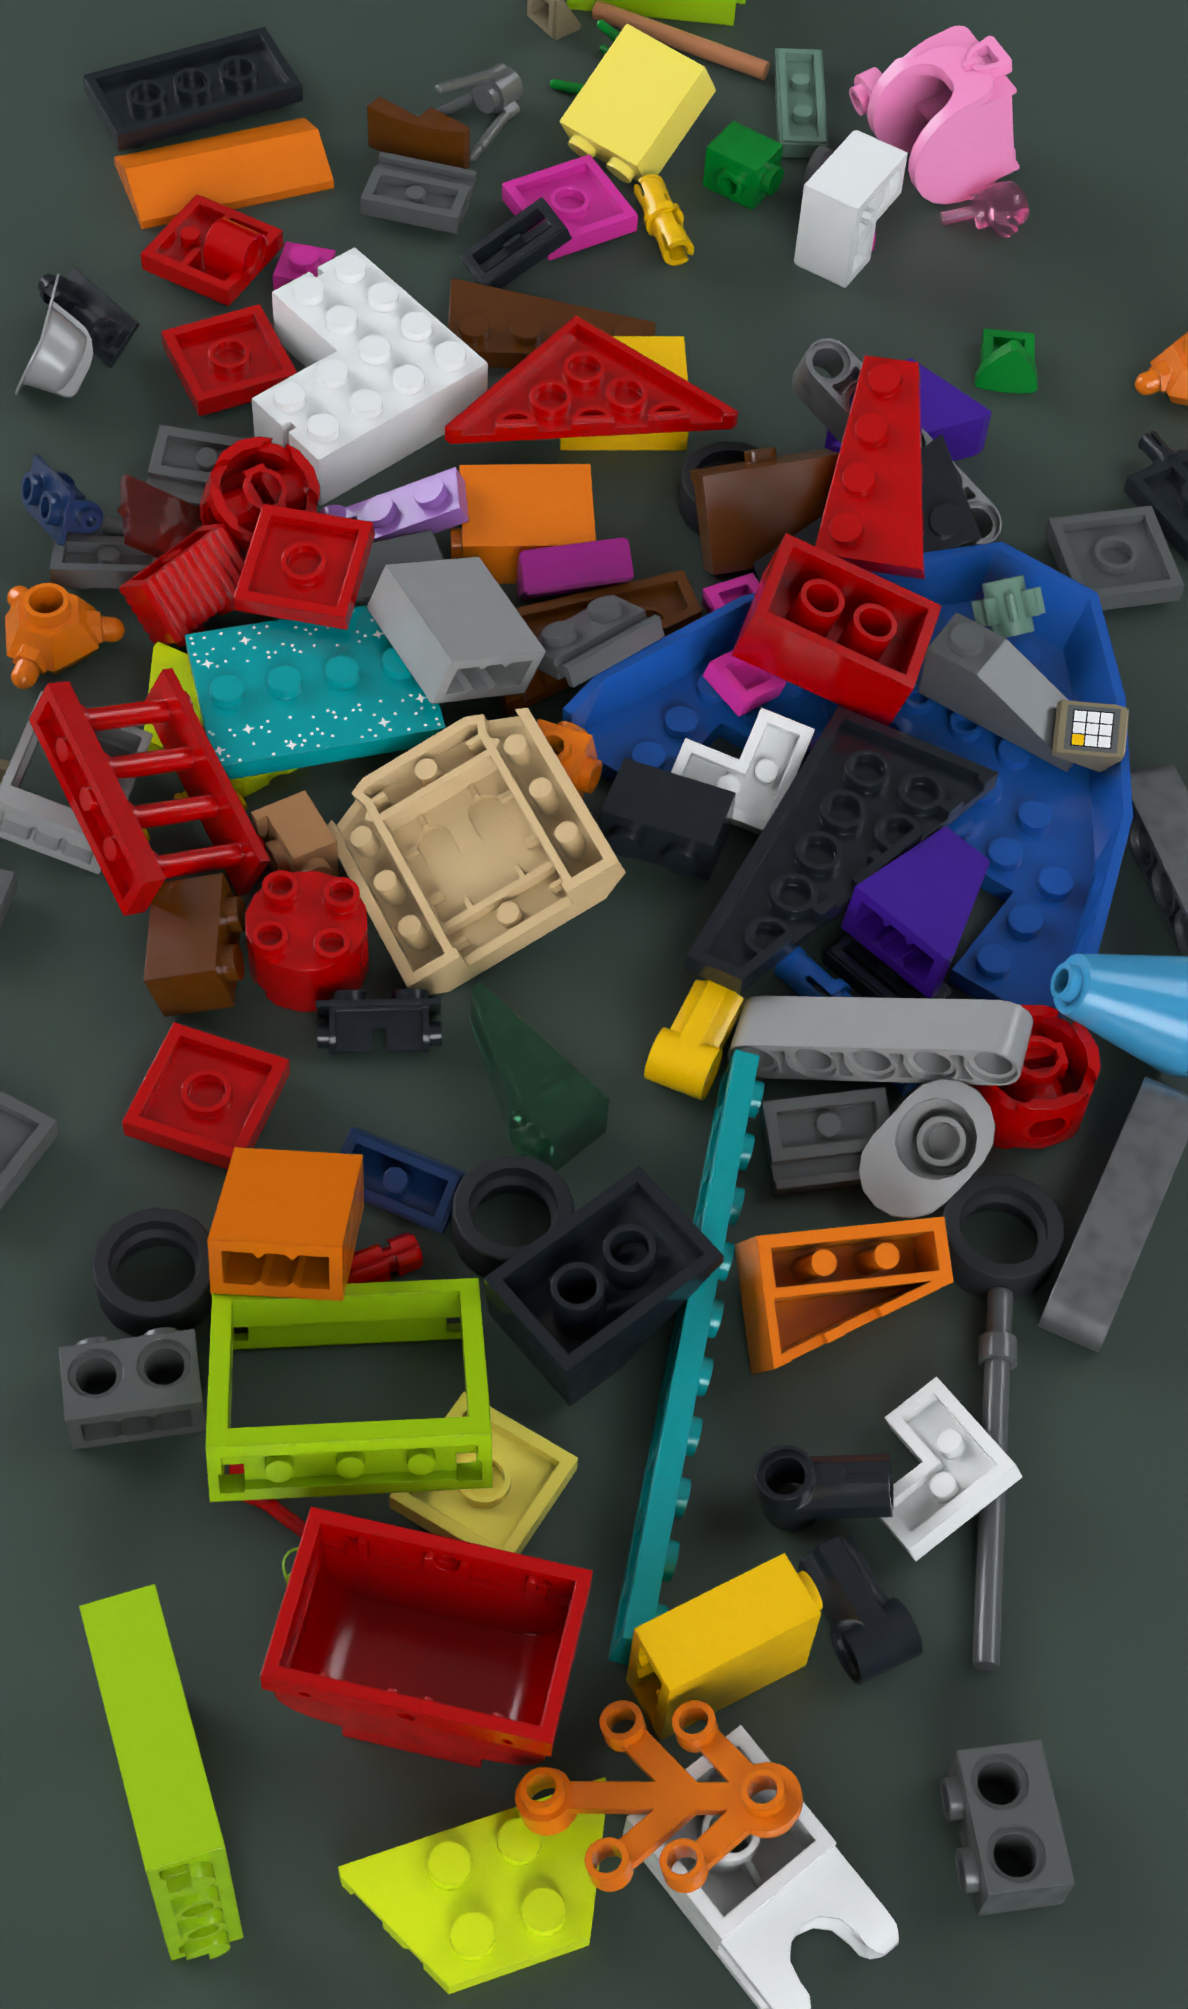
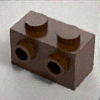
(195, 945)

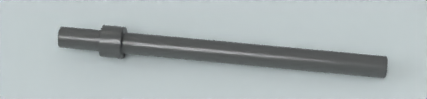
(997, 1357)

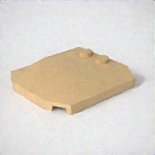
(472, 849)

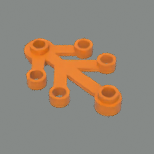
(668, 1800)

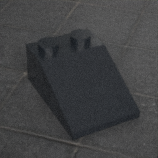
(600, 1284)

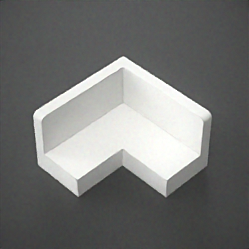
(844, 204)

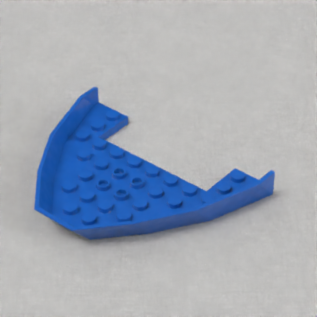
(1047, 831)

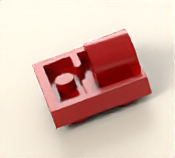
(212, 250)

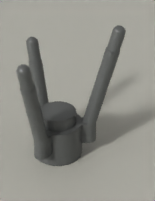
(495, 93)

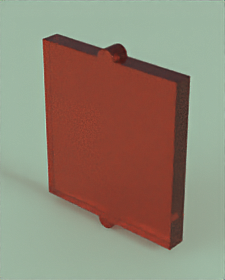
(154, 518)

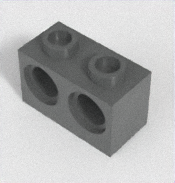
(134, 1404)
(1024, 1827)

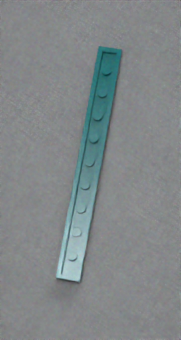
(686, 1370)

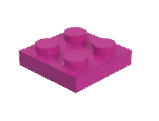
(580, 198)

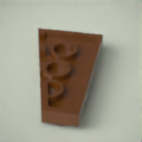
(511, 325)
(661, 595)

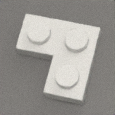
(760, 774)
(956, 1473)

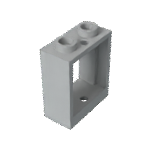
(48, 824)

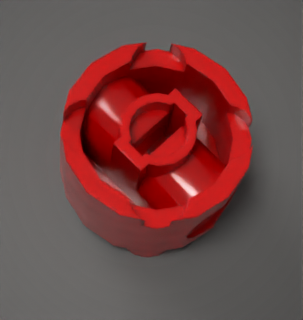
(254, 475)
(306, 937)
(1053, 1085)

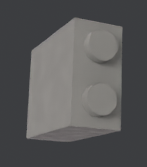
(455, 629)

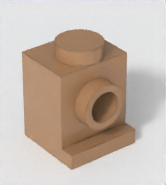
(296, 836)

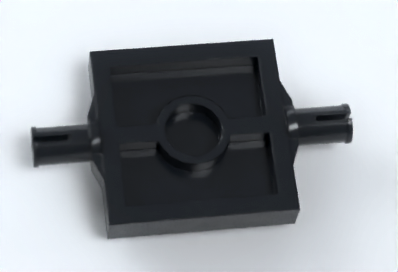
(1164, 488)

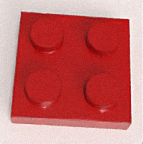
(227, 358)
(304, 566)
(205, 1096)

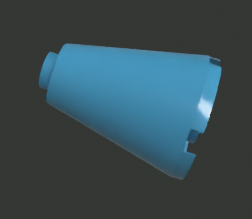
(1130, 1003)

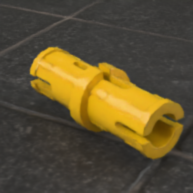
(663, 219)

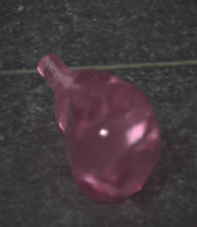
(997, 206)

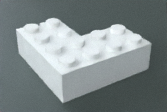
(374, 378)

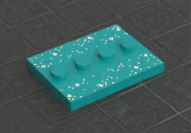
(305, 694)

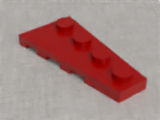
(878, 480)

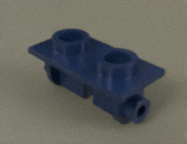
(57, 502)

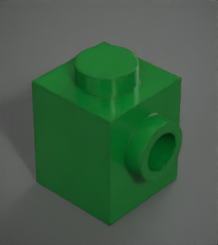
(743, 165)

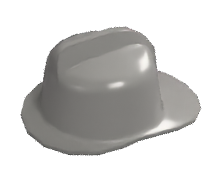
(60, 355)
(927, 1149)

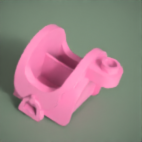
(948, 110)

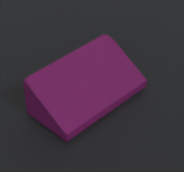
(573, 568)

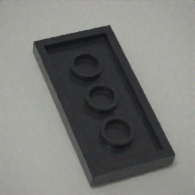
(192, 88)

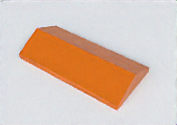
(226, 168)

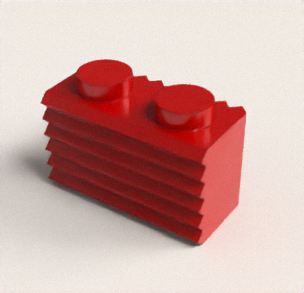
(186, 585)

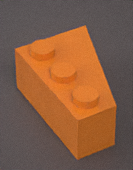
(829, 1281)

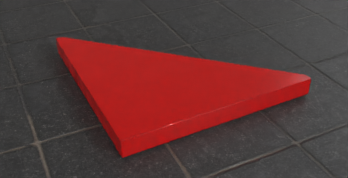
(587, 387)

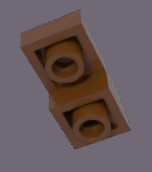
(426, 137)

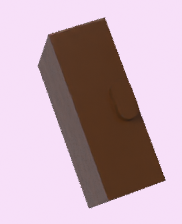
(755, 502)

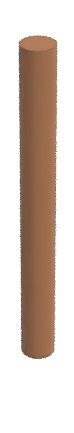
(683, 40)

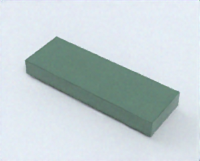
(800, 101)

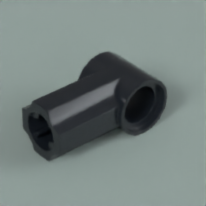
(829, 1490)
(866, 1626)

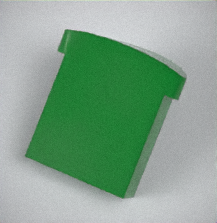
(1007, 362)

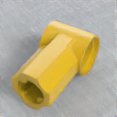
(691, 1050)

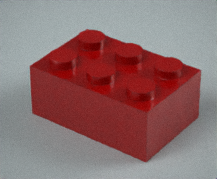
(837, 630)

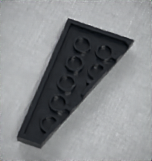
(844, 817)

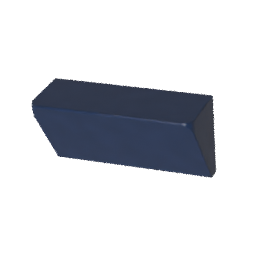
(405, 1179)

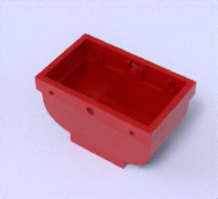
(426, 1641)

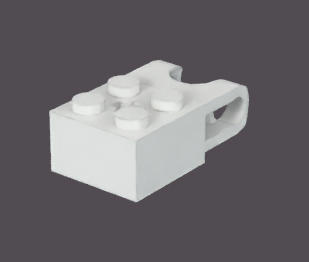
(773, 1893)

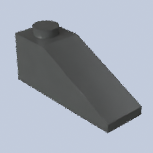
(992, 686)

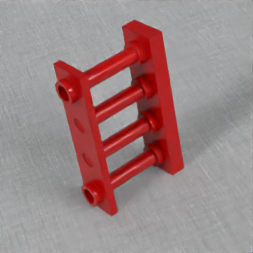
(114, 823)

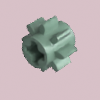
(1008, 606)

